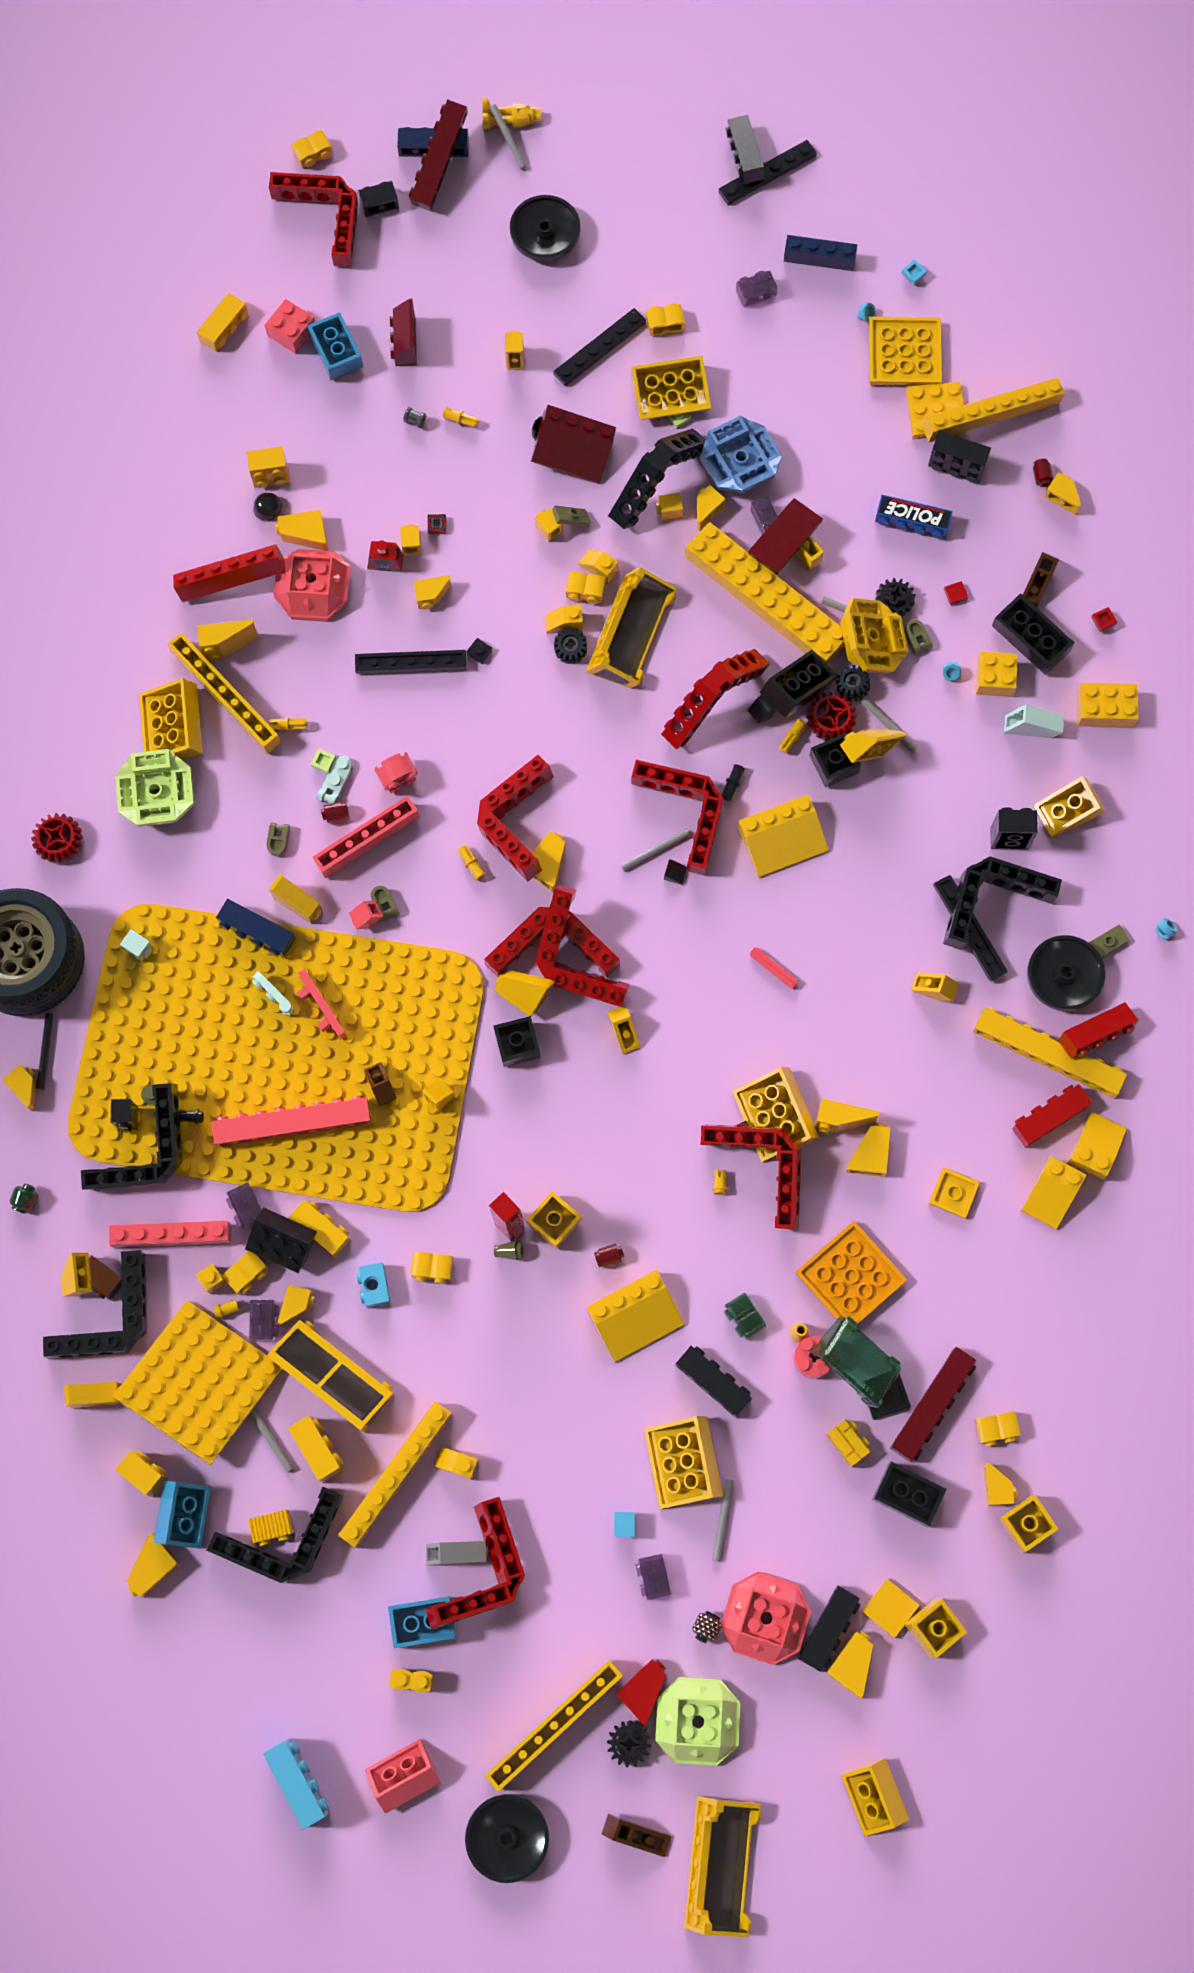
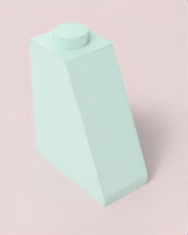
(1034, 722)

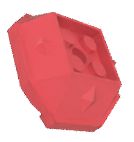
(317, 599)
(743, 1623)

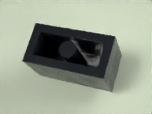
(378, 198)
(124, 1115)

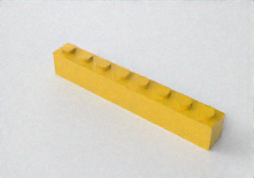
(994, 409)
(224, 693)
(1048, 1052)
(395, 1474)
(553, 1725)

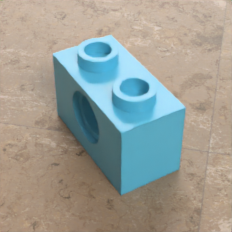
(380, 1295)

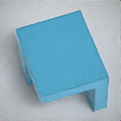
(624, 1524)

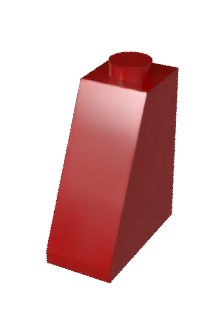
(643, 1689)

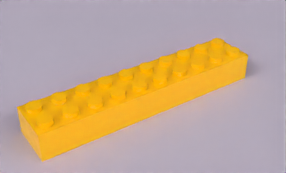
(765, 593)

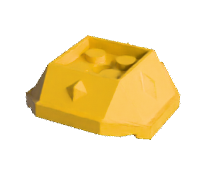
(873, 636)

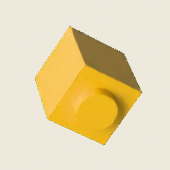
(670, 506)
(547, 524)
(410, 539)
(211, 1278)

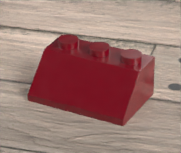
(404, 334)

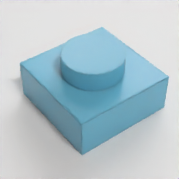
(914, 272)

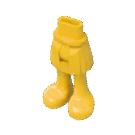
(517, 114)

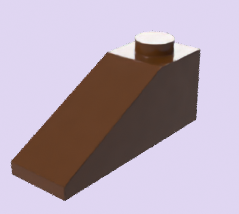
(1040, 578)
(636, 1835)

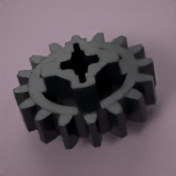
(903, 601)
(629, 1734)

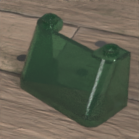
(857, 1361)

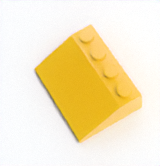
(670, 387)
(172, 719)
(783, 835)
(776, 1103)
(635, 1315)
(683, 1462)

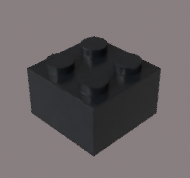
(832, 761)
(517, 1041)

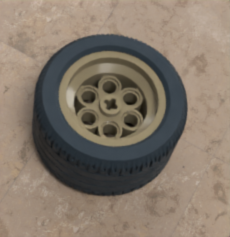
(57, 961)

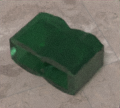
(744, 1316)

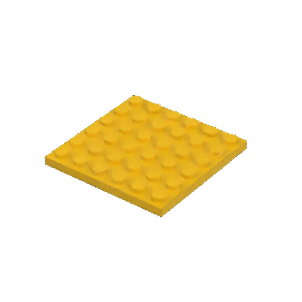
(198, 1382)

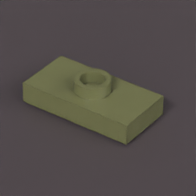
(571, 516)
(1110, 940)

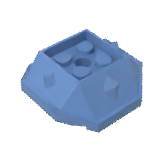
(740, 440)

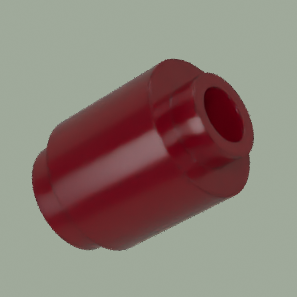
(1043, 472)
(335, 812)
(609, 1255)

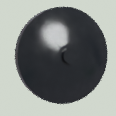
(545, 228)
(1066, 973)
(507, 1838)

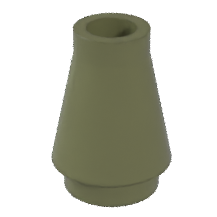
(509, 1250)

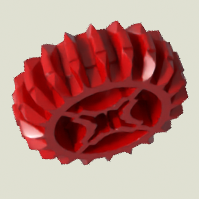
(844, 710)
(50, 851)

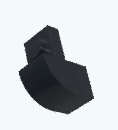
(761, 709)

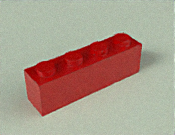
(1098, 1031)
(1052, 1115)

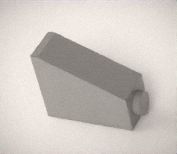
(456, 1552)

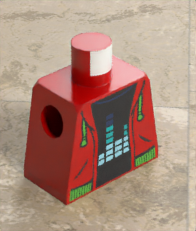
(385, 556)

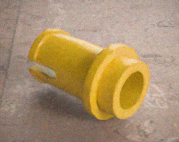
(720, 1182)
(225, 1309)

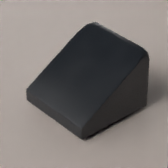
(675, 872)

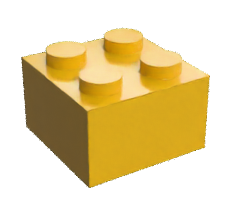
(268, 467)
(996, 674)
(554, 1220)
(141, 1473)
(1028, 1523)
(935, 1628)

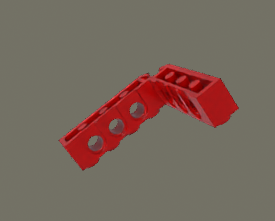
(326, 190)
(711, 688)
(691, 786)
(502, 800)
(533, 927)
(560, 973)
(787, 1154)
(505, 1565)

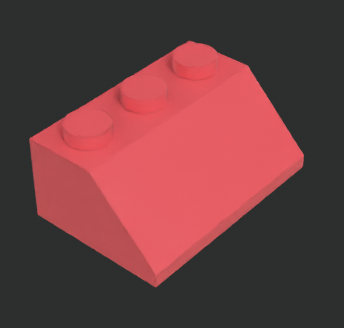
(402, 1776)

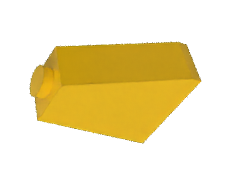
(303, 529)
(550, 857)
(295, 899)
(523, 990)
(872, 1152)
(90, 1394)
(151, 1567)
(852, 1663)

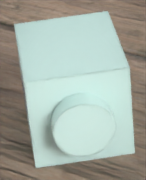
(136, 945)

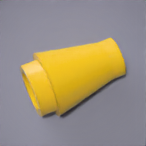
(795, 1335)

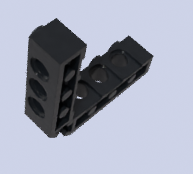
(667, 452)
(999, 874)
(168, 1154)
(133, 1319)
(302, 1559)

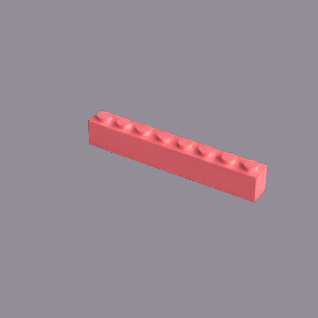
(291, 1122)

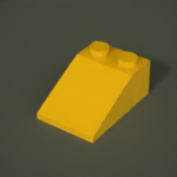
(223, 639)
(1069, 807)
(837, 1117)
(1097, 1146)
(1053, 1192)

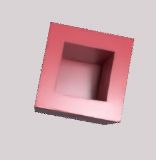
(366, 914)

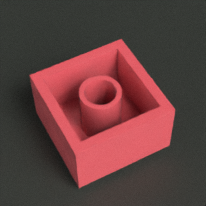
(289, 326)

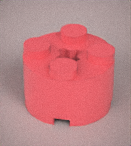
(396, 772)
(804, 1364)

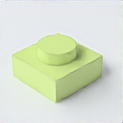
(680, 419)
(323, 760)

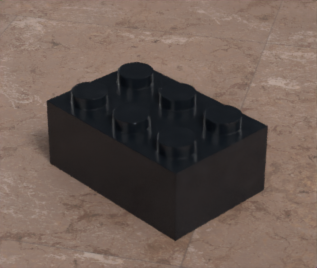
(959, 457)
(1013, 829)
(280, 1240)
(909, 1494)

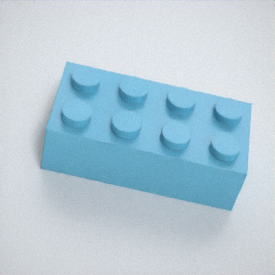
(296, 1783)

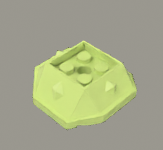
(149, 772)
(674, 1725)

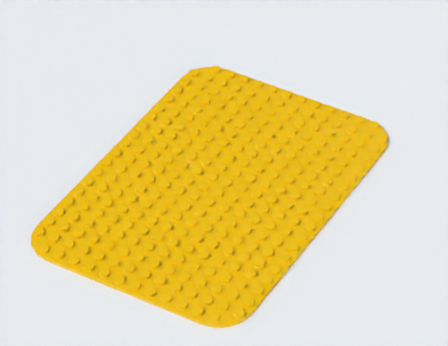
(204, 1025)

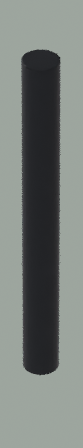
(44, 1051)

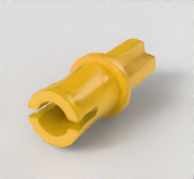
(460, 417)
(288, 724)
(792, 735)
(471, 862)

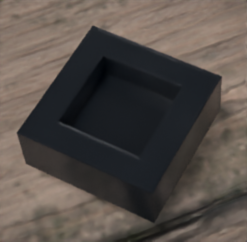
(479, 650)

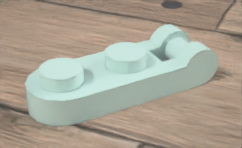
(335, 780)
(272, 993)

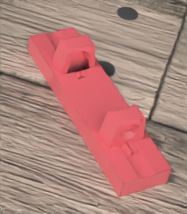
(311, 991)

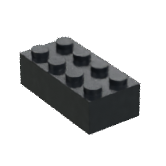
(1033, 634)
(798, 683)

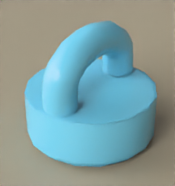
(865, 311)
(951, 671)
(1167, 928)

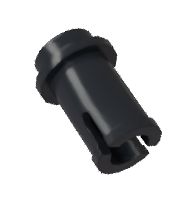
(191, 1116)

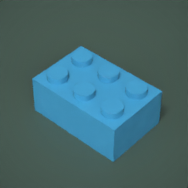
(335, 346)
(182, 1514)
(412, 1627)

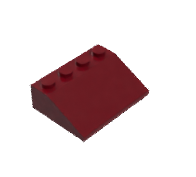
(573, 444)

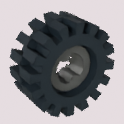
(578, 650)
(862, 683)

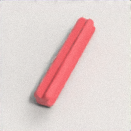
(773, 967)

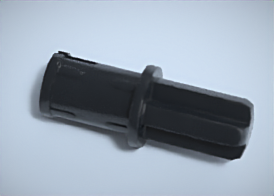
(732, 782)

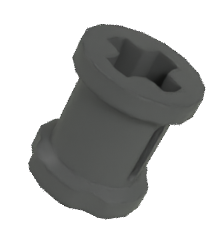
(414, 417)

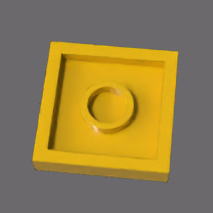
(954, 1193)
(890, 1608)

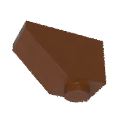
(380, 1084)
(104, 1279)

